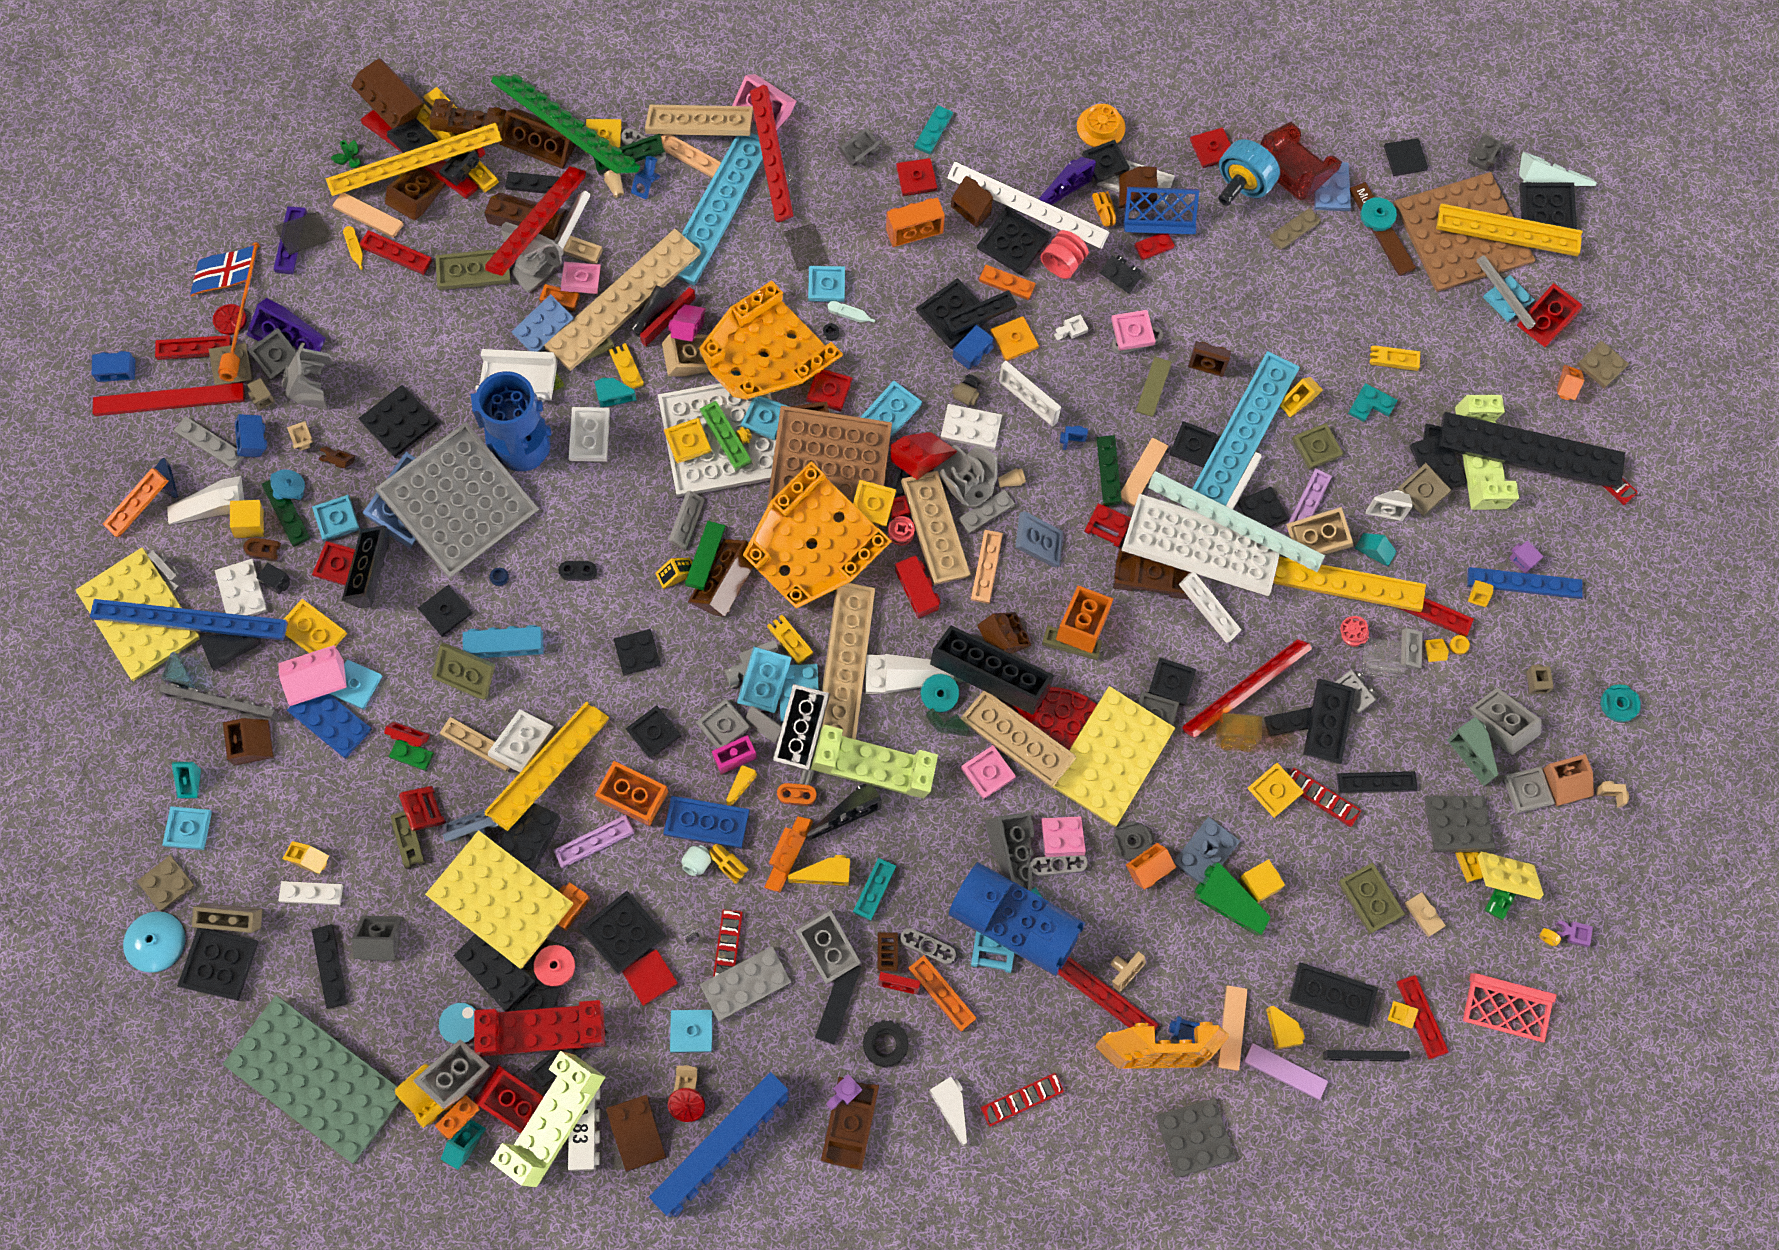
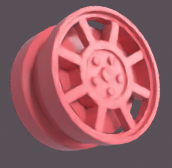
(901, 530)
(1354, 631)

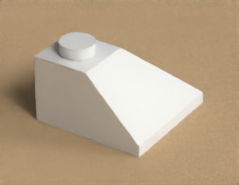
(1390, 505)

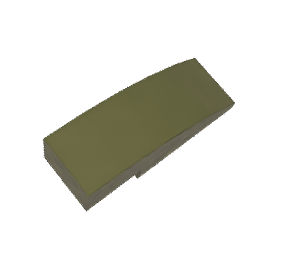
(1153, 386)

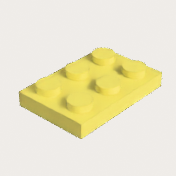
(1510, 875)

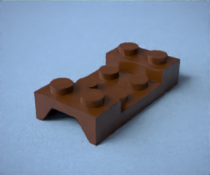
(460, 121)
(1147, 575)
(850, 1129)

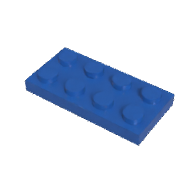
(331, 723)
(706, 822)

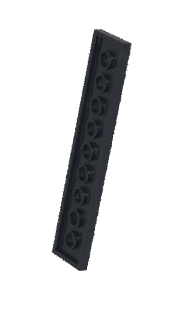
(1531, 450)

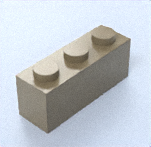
(227, 917)

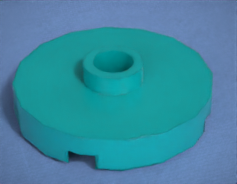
(1378, 221)
(929, 692)
(1630, 703)

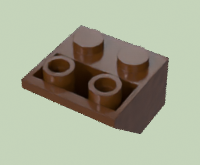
(972, 201)
(1004, 632)
(247, 740)

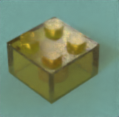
(1238, 732)

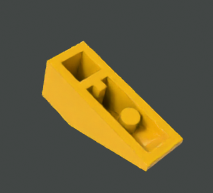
(826, 872)

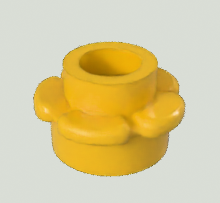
(744, 435)

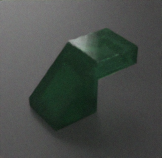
(952, 726)

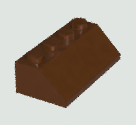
(387, 93)
(535, 138)
(514, 210)
(725, 579)

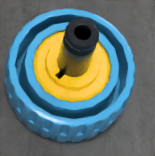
(1247, 170)

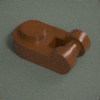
(255, 549)

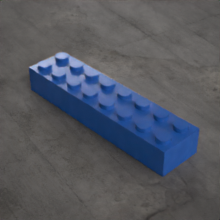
(719, 1145)

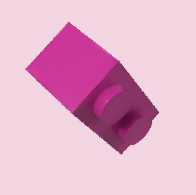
(734, 754)

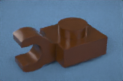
(339, 458)

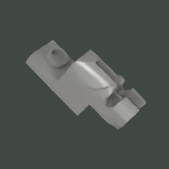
(738, 670)

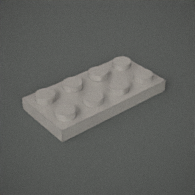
(745, 983)

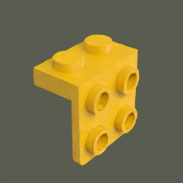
(417, 1101)

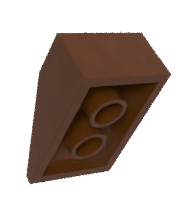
(413, 192)
(636, 1132)

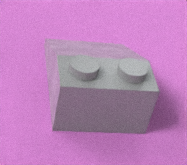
(1507, 721)
(827, 946)
(453, 1075)

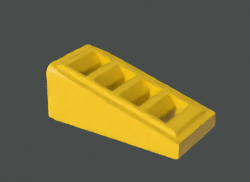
(743, 780)

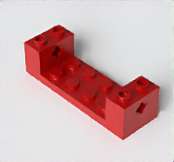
(539, 1029)

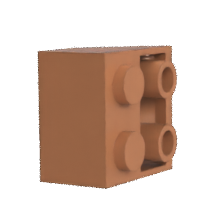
(1570, 779)

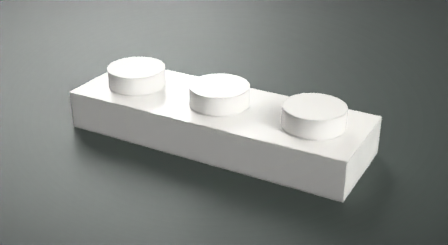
(310, 893)

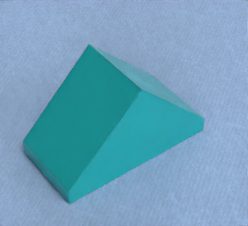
(1376, 547)
(186, 779)

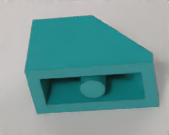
(613, 392)
(462, 1144)

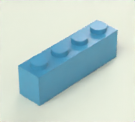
(504, 642)

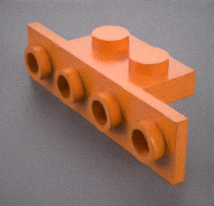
(786, 853)

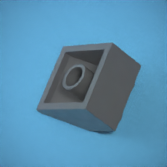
(377, 938)

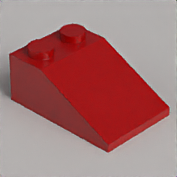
(1551, 314)
(920, 453)
(508, 1099)

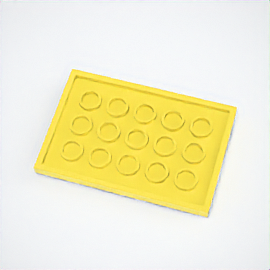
(137, 646)
(1113, 756)
(499, 899)

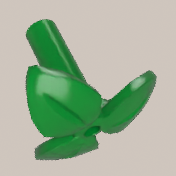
(349, 151)

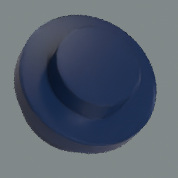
(499, 576)

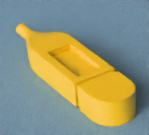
(353, 245)

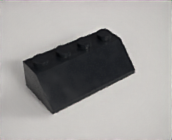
(366, 566)
(801, 727)

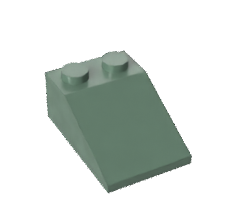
(1475, 749)

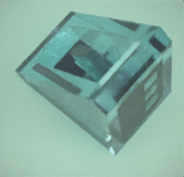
(176, 672)

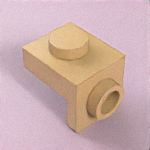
(300, 436)
(1608, 788)
(686, 1077)

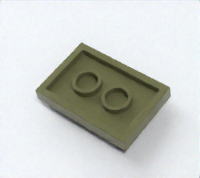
(463, 671)
(1371, 898)

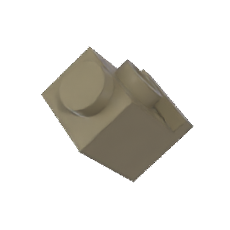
(260, 394)
(1545, 684)

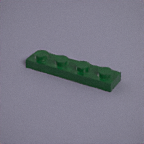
(638, 150)
(1109, 470)
(287, 516)

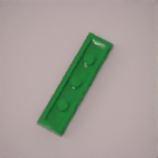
(705, 555)

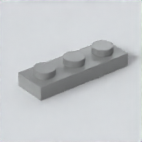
(986, 512)
(686, 520)

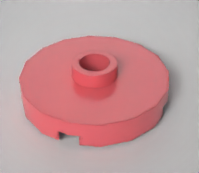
(561, 973)

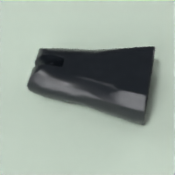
(654, 307)
(224, 648)

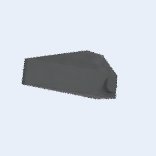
(1012, 844)

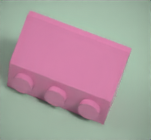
(781, 103)
(312, 675)

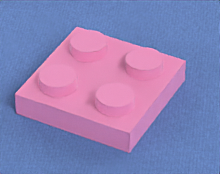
(580, 277)
(1133, 330)
(988, 772)
(1063, 836)

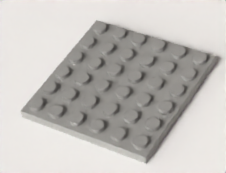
(456, 499)

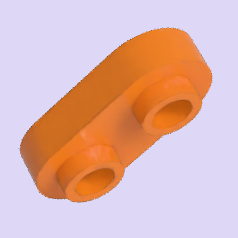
(797, 792)

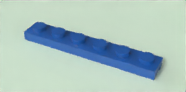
(1526, 582)

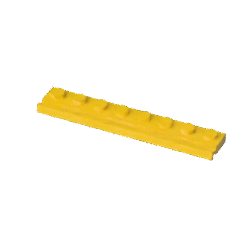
(1509, 230)
(1351, 584)
(546, 766)

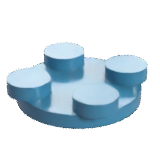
(287, 484)

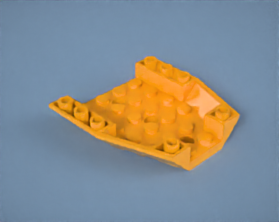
(758, 326)
(804, 513)
(1137, 1047)

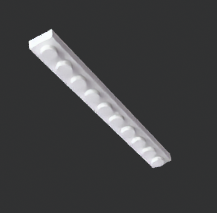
(1032, 206)

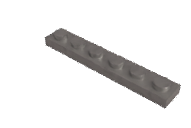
(212, 700)

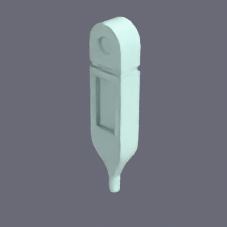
(848, 312)

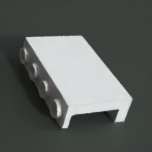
(536, 367)

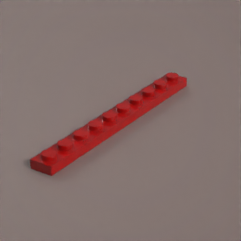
(535, 221)

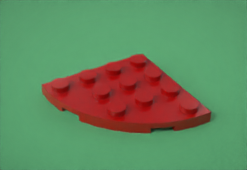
(1061, 715)

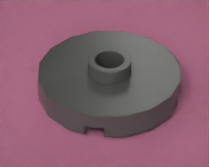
(1134, 831)

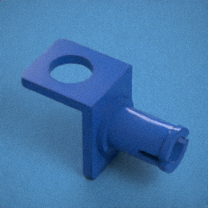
(645, 177)

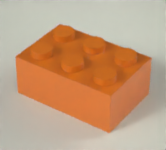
(915, 222)
(1084, 619)
(631, 793)

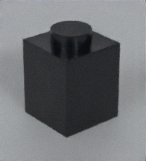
(274, 578)

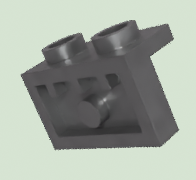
(1485, 152)
(1364, 695)

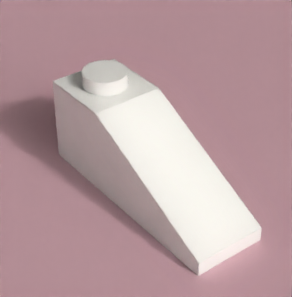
(950, 1102)

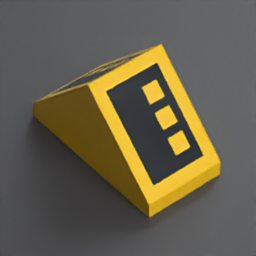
(674, 571)

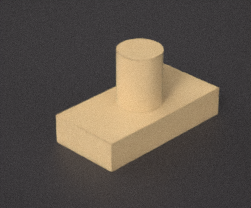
(1425, 914)
(1126, 970)

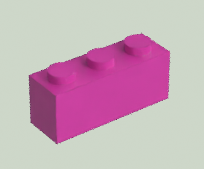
(687, 322)

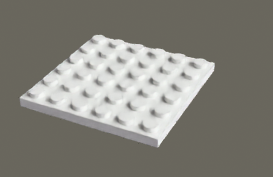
(713, 469)

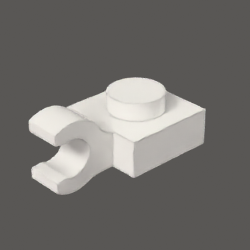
(1074, 327)

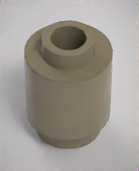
(965, 394)

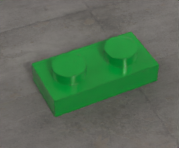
(411, 755)

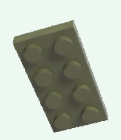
(467, 270)

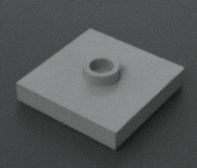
(723, 724)
(1528, 790)

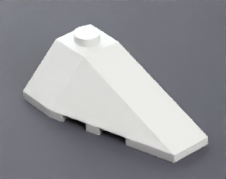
(207, 502)

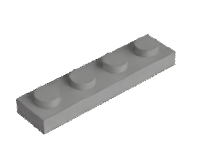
(208, 442)

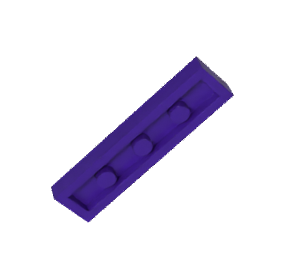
(284, 262)

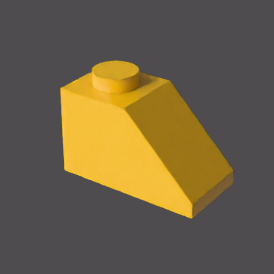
(1300, 396)
(306, 857)
(1284, 1029)

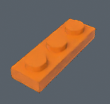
(1006, 281)

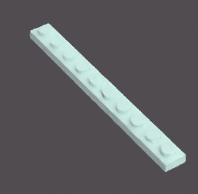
(1236, 521)

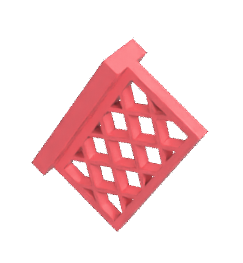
(1511, 989)

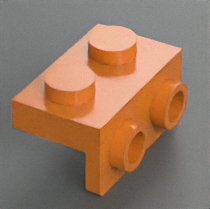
(457, 1117)

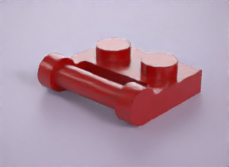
(1111, 520)
(417, 811)

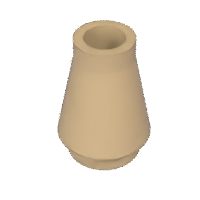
(614, 183)
(1012, 478)

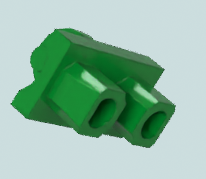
(1499, 903)

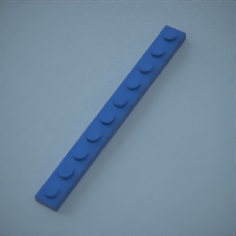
(188, 619)

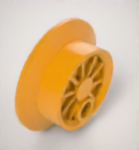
(1100, 125)

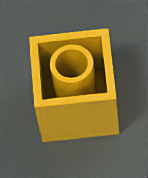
(246, 518)
(1262, 881)

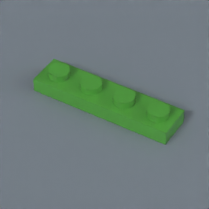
(725, 435)

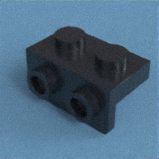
(459, 166)
(1121, 274)

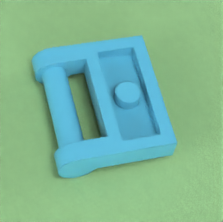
(986, 945)

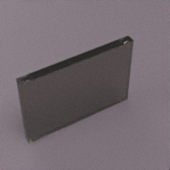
(303, 233)
(806, 247)

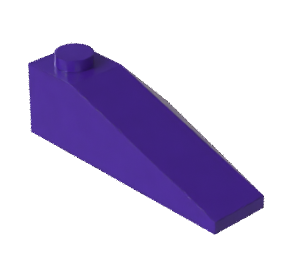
(1073, 177)
(272, 315)

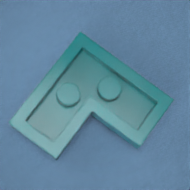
(1371, 398)

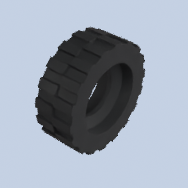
(874, 1032)

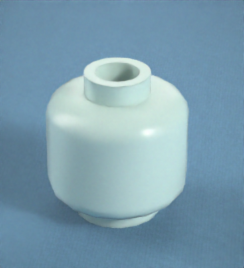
(696, 860)

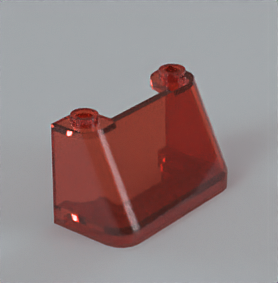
(1299, 168)

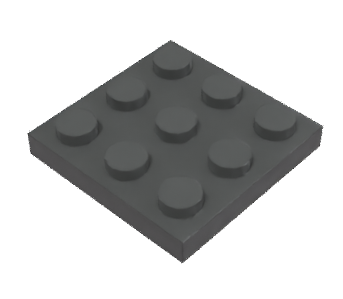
(1459, 824)
(1195, 1137)

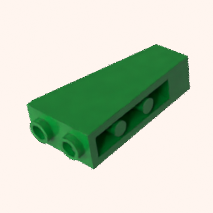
(1231, 900)

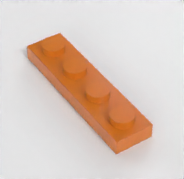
(135, 502)
(942, 993)

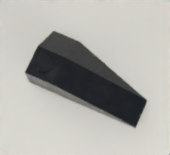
(855, 806)

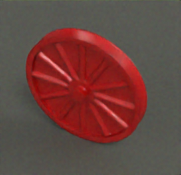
(226, 318)
(686, 1105)

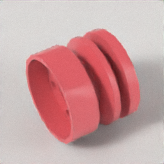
(1064, 254)

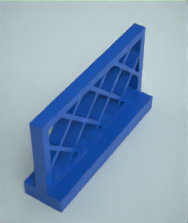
(1161, 225)

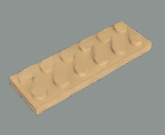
(699, 120)
(935, 528)
(1018, 738)

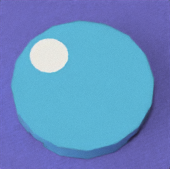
(457, 1023)

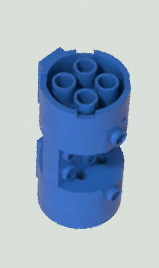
(512, 420)
(1016, 918)

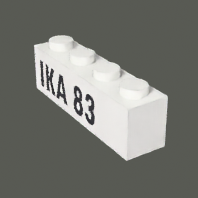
(584, 1137)

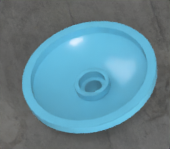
(165, 947)

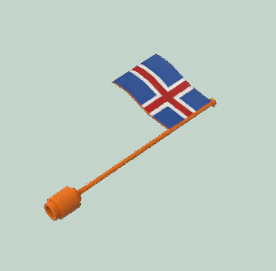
(223, 272)

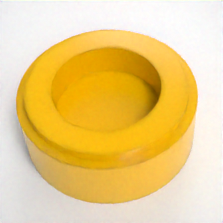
(1459, 645)
(1550, 937)

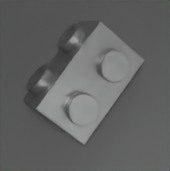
(859, 146)
(169, 572)

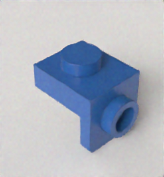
(1074, 433)
(1182, 1029)

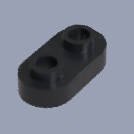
(577, 571)

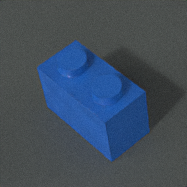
(973, 347)
(113, 366)
(250, 436)

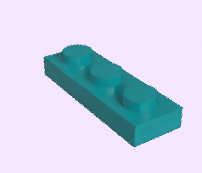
(933, 129)
(874, 889)

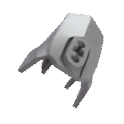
(536, 261)
(297, 385)
(970, 475)

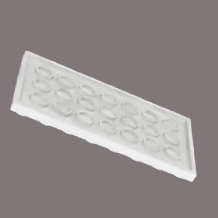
(1198, 545)

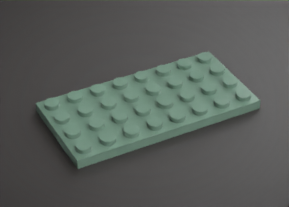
(314, 1079)

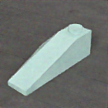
(1537, 170)

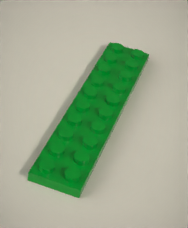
(566, 124)

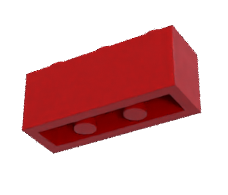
(917, 586)

